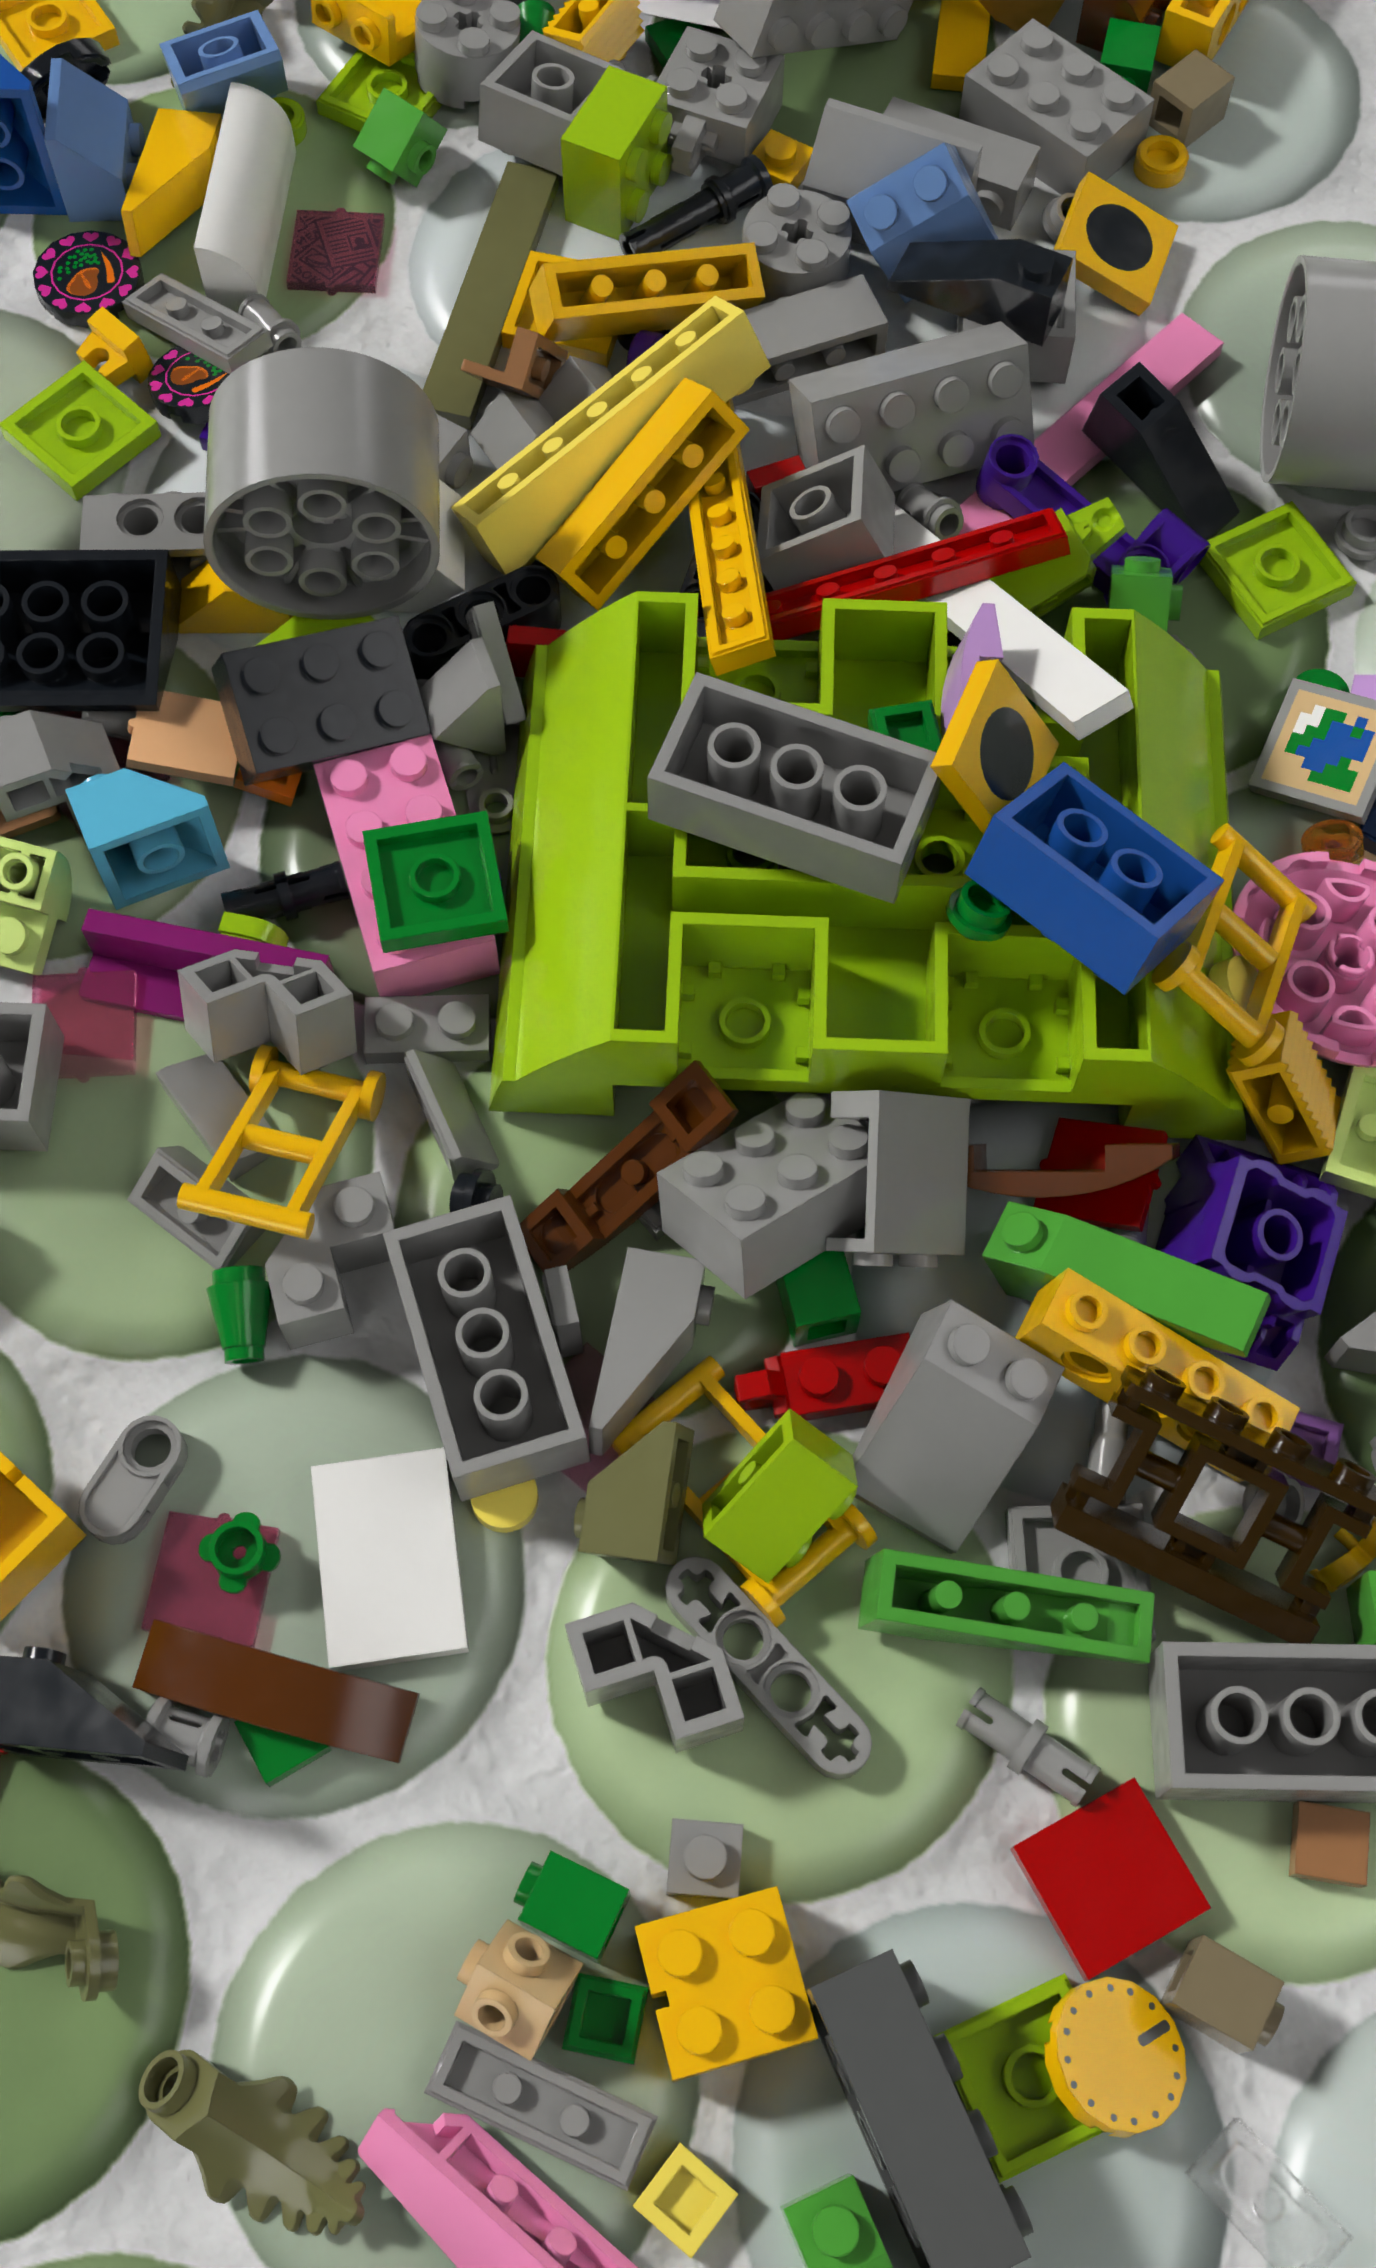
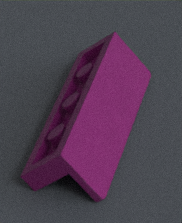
(161, 949)

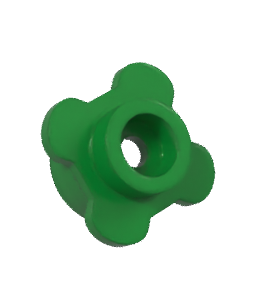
(220, 1548)

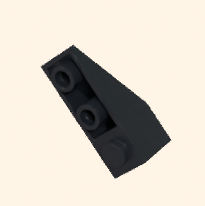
(1160, 451)

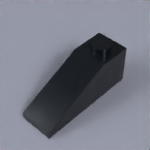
(988, 282)
(73, 1716)

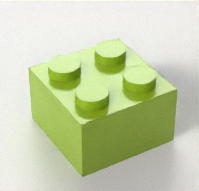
(616, 153)

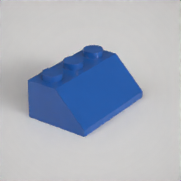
(25, 166)

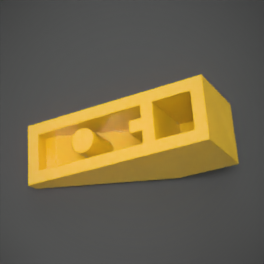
(169, 176)

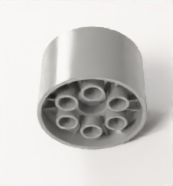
(1322, 379)
(322, 484)

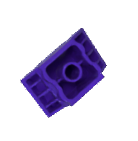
(1259, 1227)

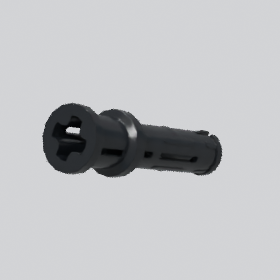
(716, 202)

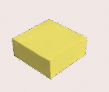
(685, 2200)

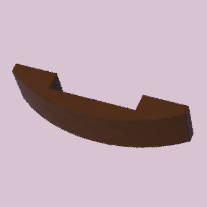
(1122, 1164)
(625, 1182)
(276, 1691)

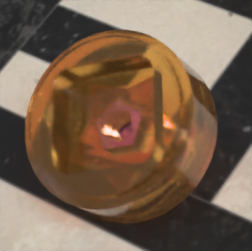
(1336, 836)

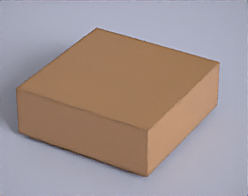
(1329, 1844)

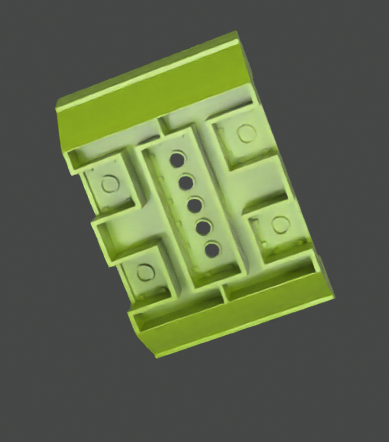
(666, 951)

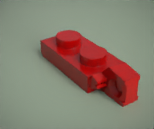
(823, 1378)

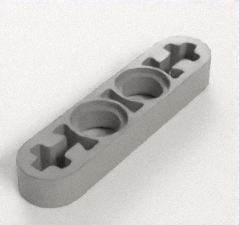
(773, 1660)

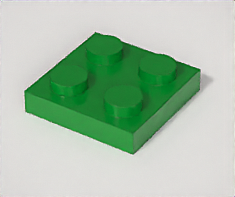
(435, 881)

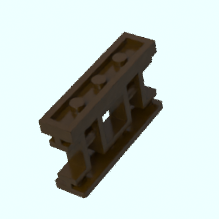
(1193, 1553)

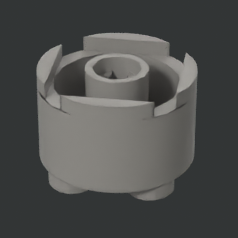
(462, 45)
(798, 240)

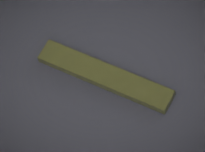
(488, 290)

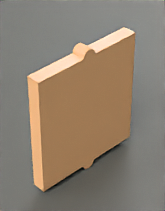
(183, 740)

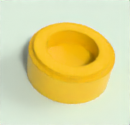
(1160, 161)

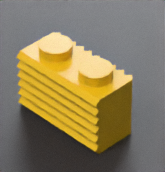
(597, 27)
(1289, 1096)

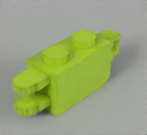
(1058, 580)

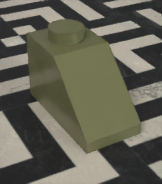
(639, 1500)

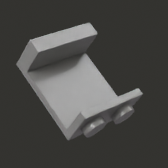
(912, 1176)

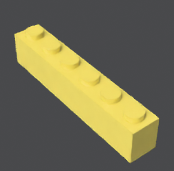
(539, 488)

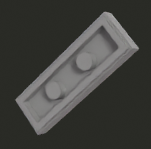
(197, 323)
(541, 2105)

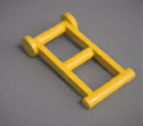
(1252, 1027)
(266, 1076)
(840, 1532)

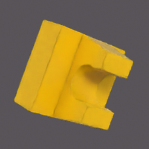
(118, 346)

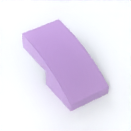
(979, 644)

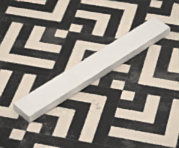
(1035, 656)

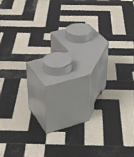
(517, 420)
(45, 756)
(244, 1003)
(307, 1272)
(636, 1650)

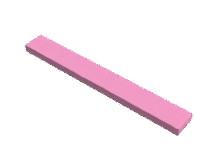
(1171, 356)

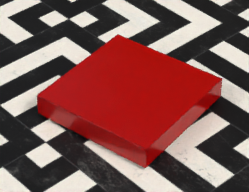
(1110, 1879)

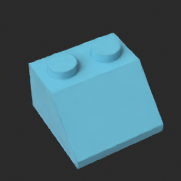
(145, 834)

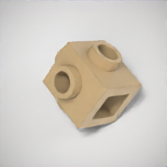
(516, 1988)

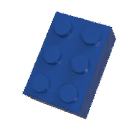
(1093, 876)

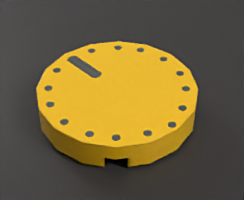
(1115, 2057)

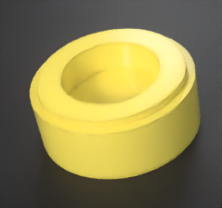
(1235, 978)
(507, 1508)

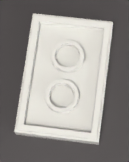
(388, 1560)

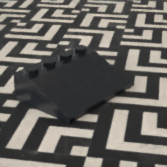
(86, 629)

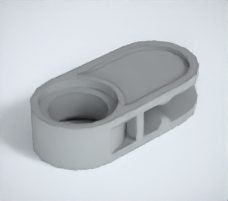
(125, 1494)

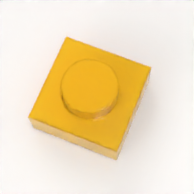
(784, 158)

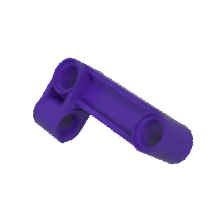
(1022, 484)

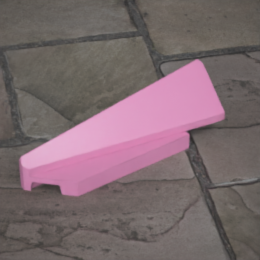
(480, 2197)

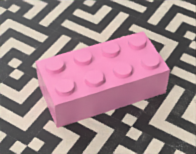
(383, 790)

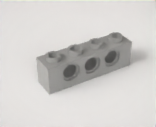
(147, 522)

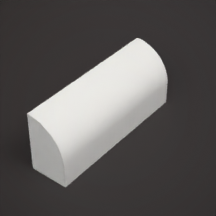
(245, 197)

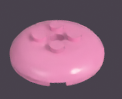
(1333, 955)

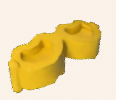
(1352, 1563)

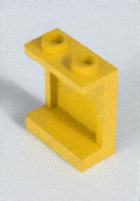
(373, 26)

